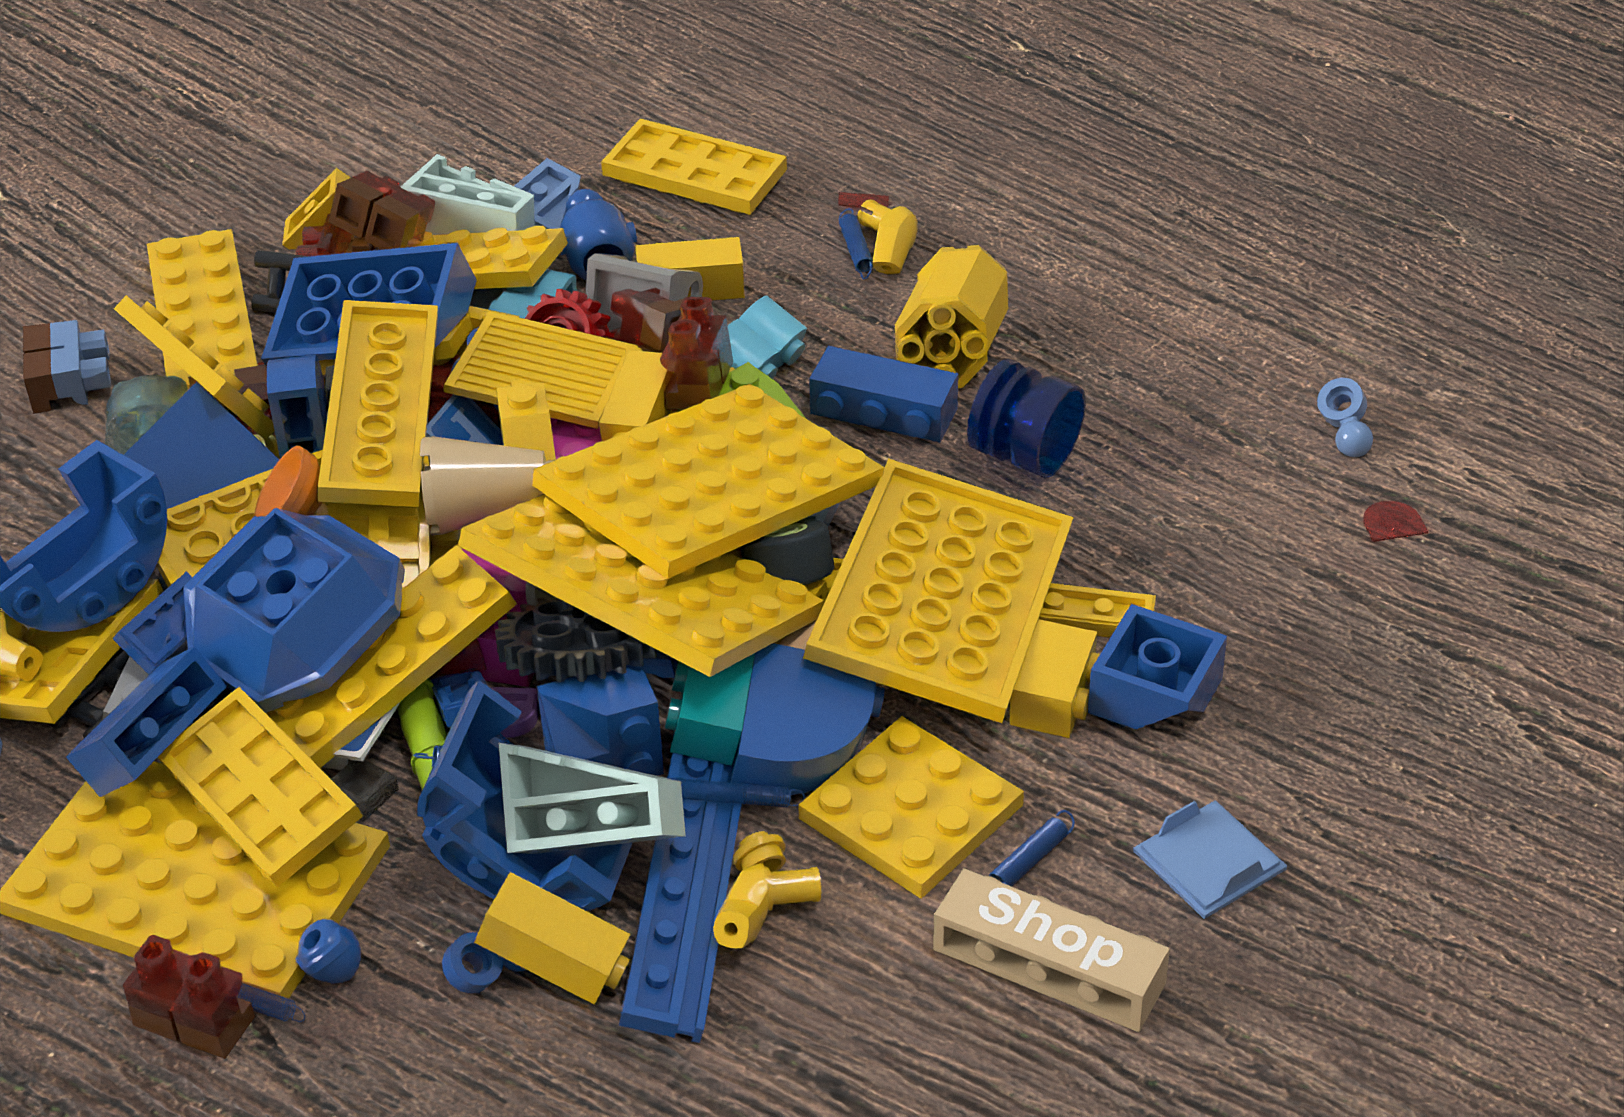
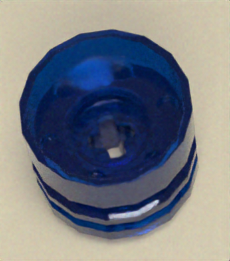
(1026, 418)

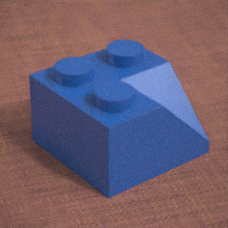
(1155, 669)
(604, 720)

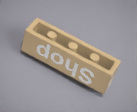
(1051, 949)

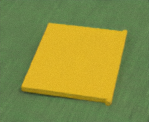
(513, 350)

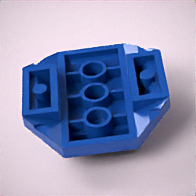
(291, 605)

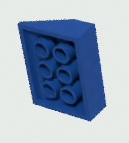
(317, 286)

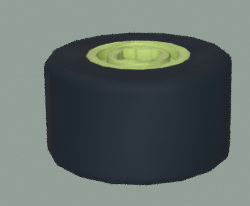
(794, 552)

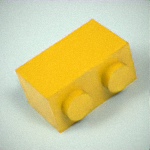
(1054, 679)

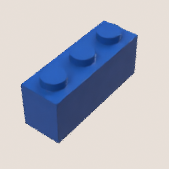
(884, 393)
(146, 722)

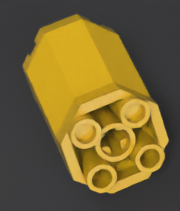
(953, 312)

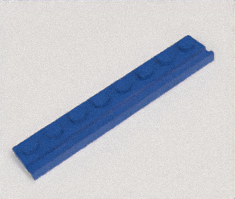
(681, 900)

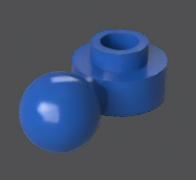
(485, 962)

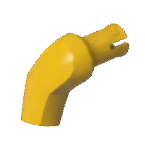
(895, 234)
(17, 658)
(755, 894)

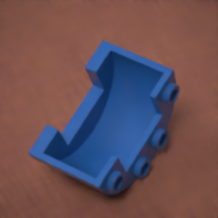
(95, 554)
(467, 818)

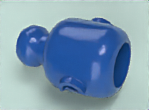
(594, 228)

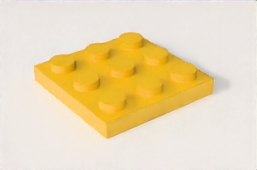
(911, 806)

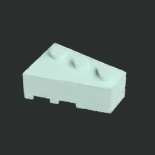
(468, 202)
(579, 803)

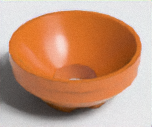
(291, 484)

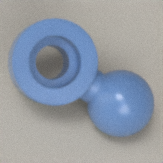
(1353, 436)

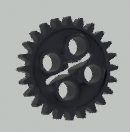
(565, 643)

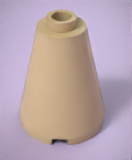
(474, 480)

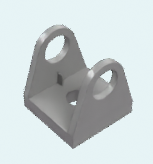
(615, 273)

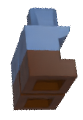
(63, 363)

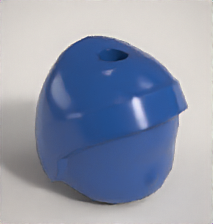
(329, 952)

